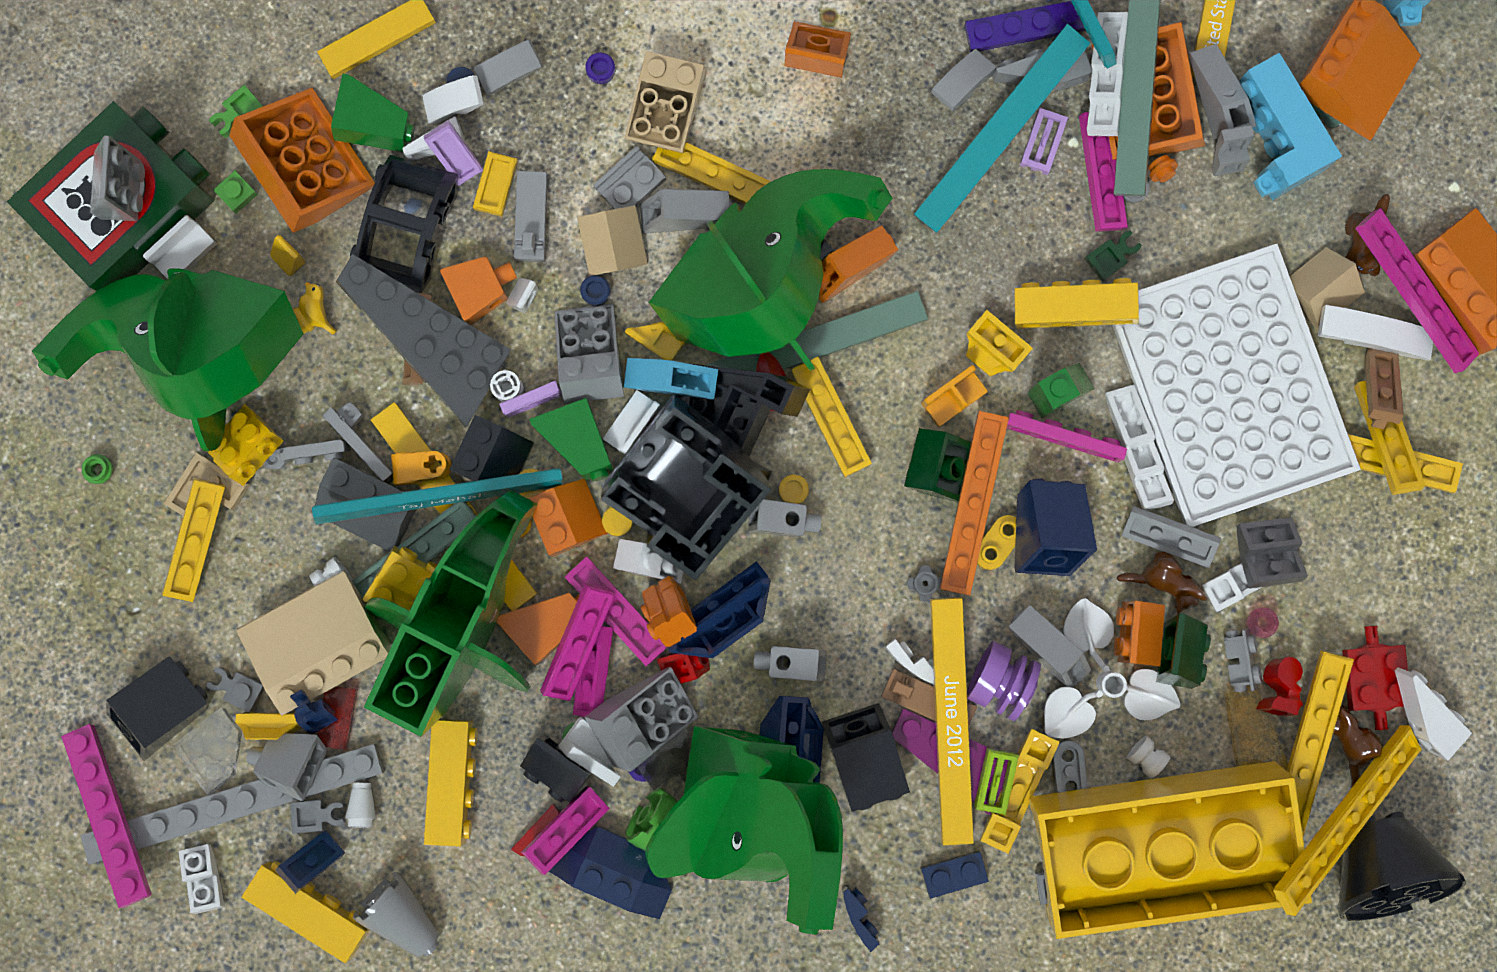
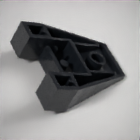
(745, 401)

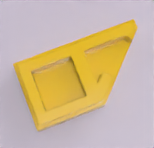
(657, 339)

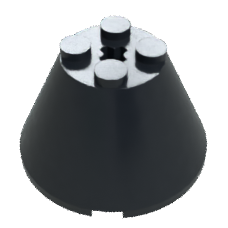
(1391, 869)

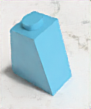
(670, 378)

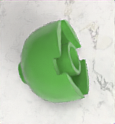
(647, 819)

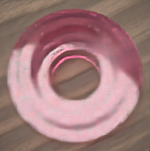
(1271, 626)

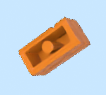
(668, 612)

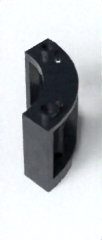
(418, 178)

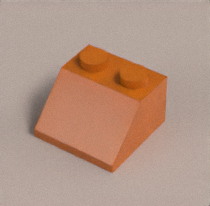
(567, 517)

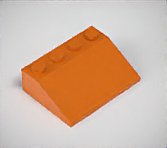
(1360, 67)
(1175, 107)
(299, 160)
(1464, 273)

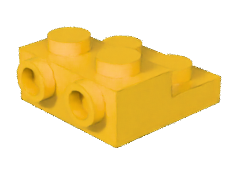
(245, 445)
(400, 578)

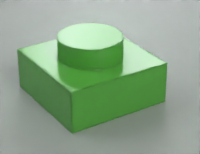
(235, 192)

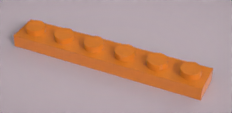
(974, 503)

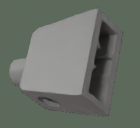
(771, 515)
(804, 665)
(288, 763)

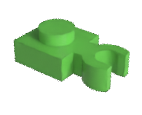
(237, 104)

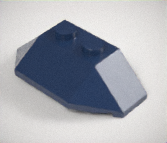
(727, 614)
(797, 724)
(614, 872)

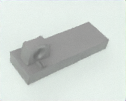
(530, 216)
(344, 423)
(1171, 536)

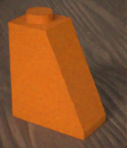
(855, 261)
(539, 626)

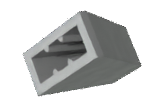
(682, 210)
(1050, 646)

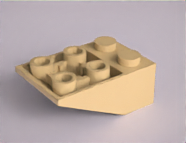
(665, 101)

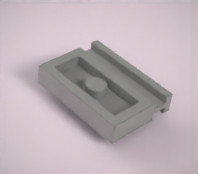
(630, 180)

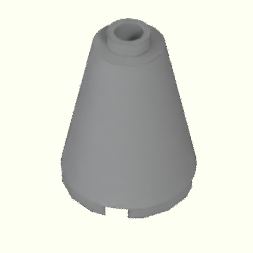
(398, 917)

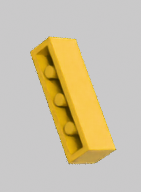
(1076, 304)
(449, 783)
(307, 913)

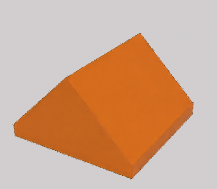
(817, 49)

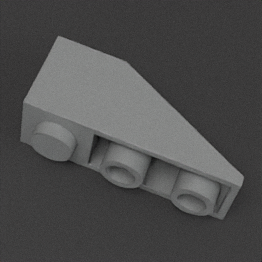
(1014, 71)
(1220, 91)

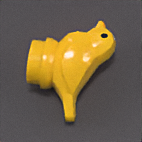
(312, 311)

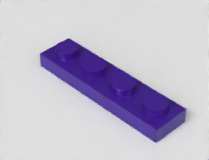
(1021, 26)

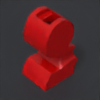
(1282, 677)

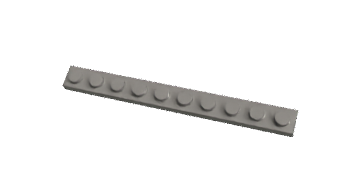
(240, 802)

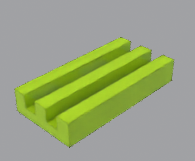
(985, 776)

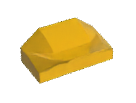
(995, 346)
(266, 725)

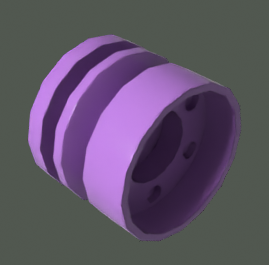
(1004, 681)

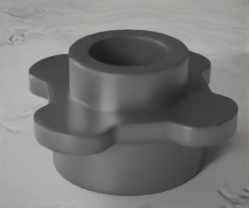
(924, 574)

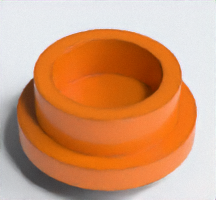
(1162, 169)

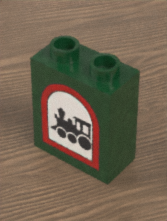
(59, 198)

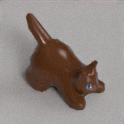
(1359, 251)
(1166, 575)
(1358, 743)

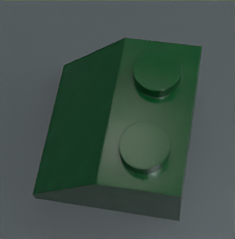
(938, 464)
(1183, 652)

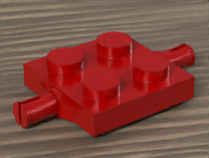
(1373, 677)

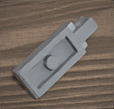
(304, 453)

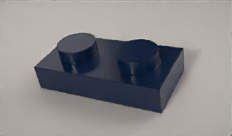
(310, 861)
(954, 874)

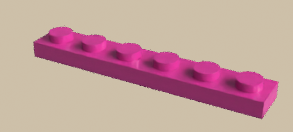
(1417, 290)
(106, 816)

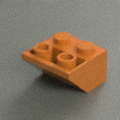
(1140, 633)

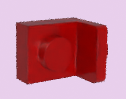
(684, 666)

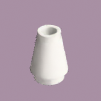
(361, 806)

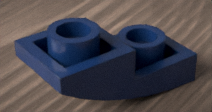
(855, 907)

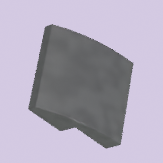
(1270, 552)

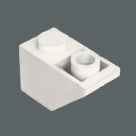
(641, 560)

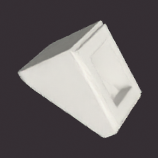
(522, 295)

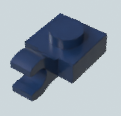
(312, 715)

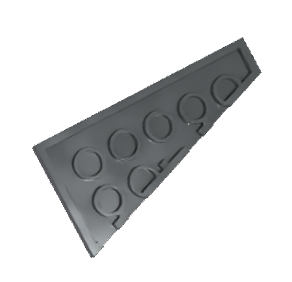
(435, 343)

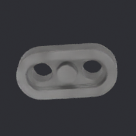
(1069, 770)

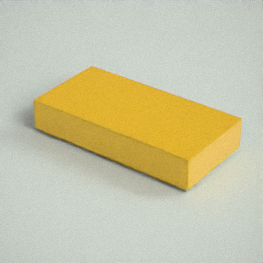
(495, 184)

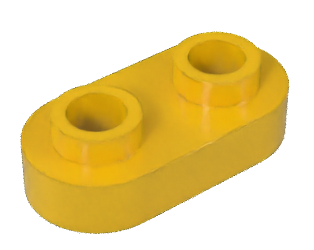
(997, 541)

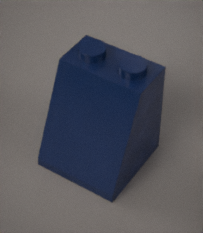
(1053, 528)

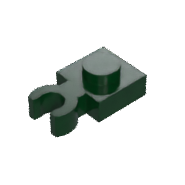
(1110, 257)

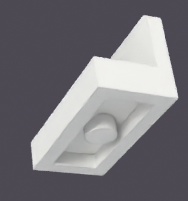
(180, 246)
(632, 422)
(584, 749)

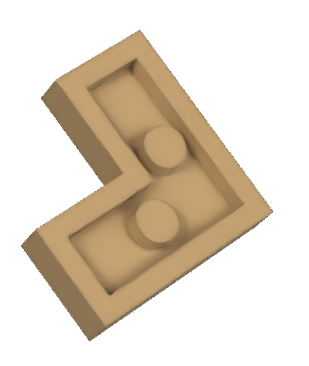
(204, 469)

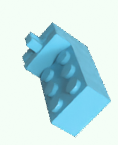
(1287, 127)

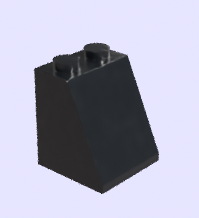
(156, 707)
(866, 757)

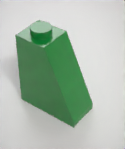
(369, 118)
(1060, 389)
(576, 438)

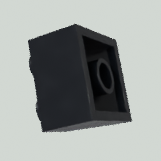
(490, 452)
(553, 768)

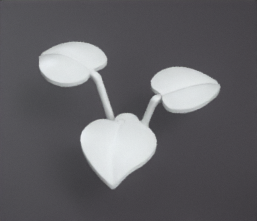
(1069, 713)

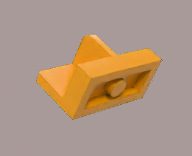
(954, 396)

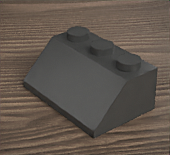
(347, 483)

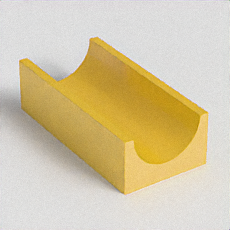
(1167, 848)

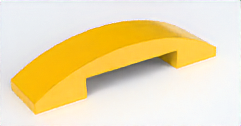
(1033, 759)

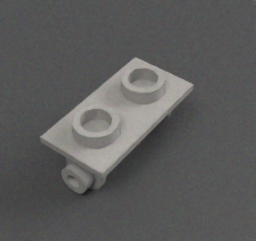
(1246, 671)

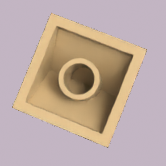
(612, 240)
(1326, 281)

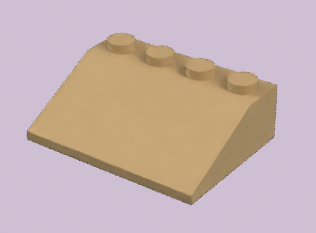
(314, 641)

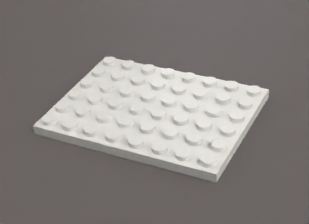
(1234, 387)

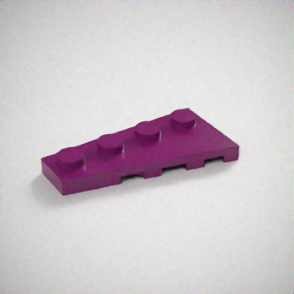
(919, 738)

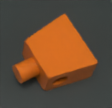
(477, 286)

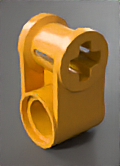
(415, 467)

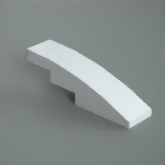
(1107, 83)
(1375, 332)
(1142, 455)

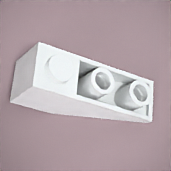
(1431, 721)

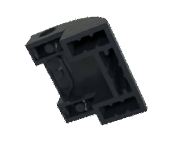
(685, 487)

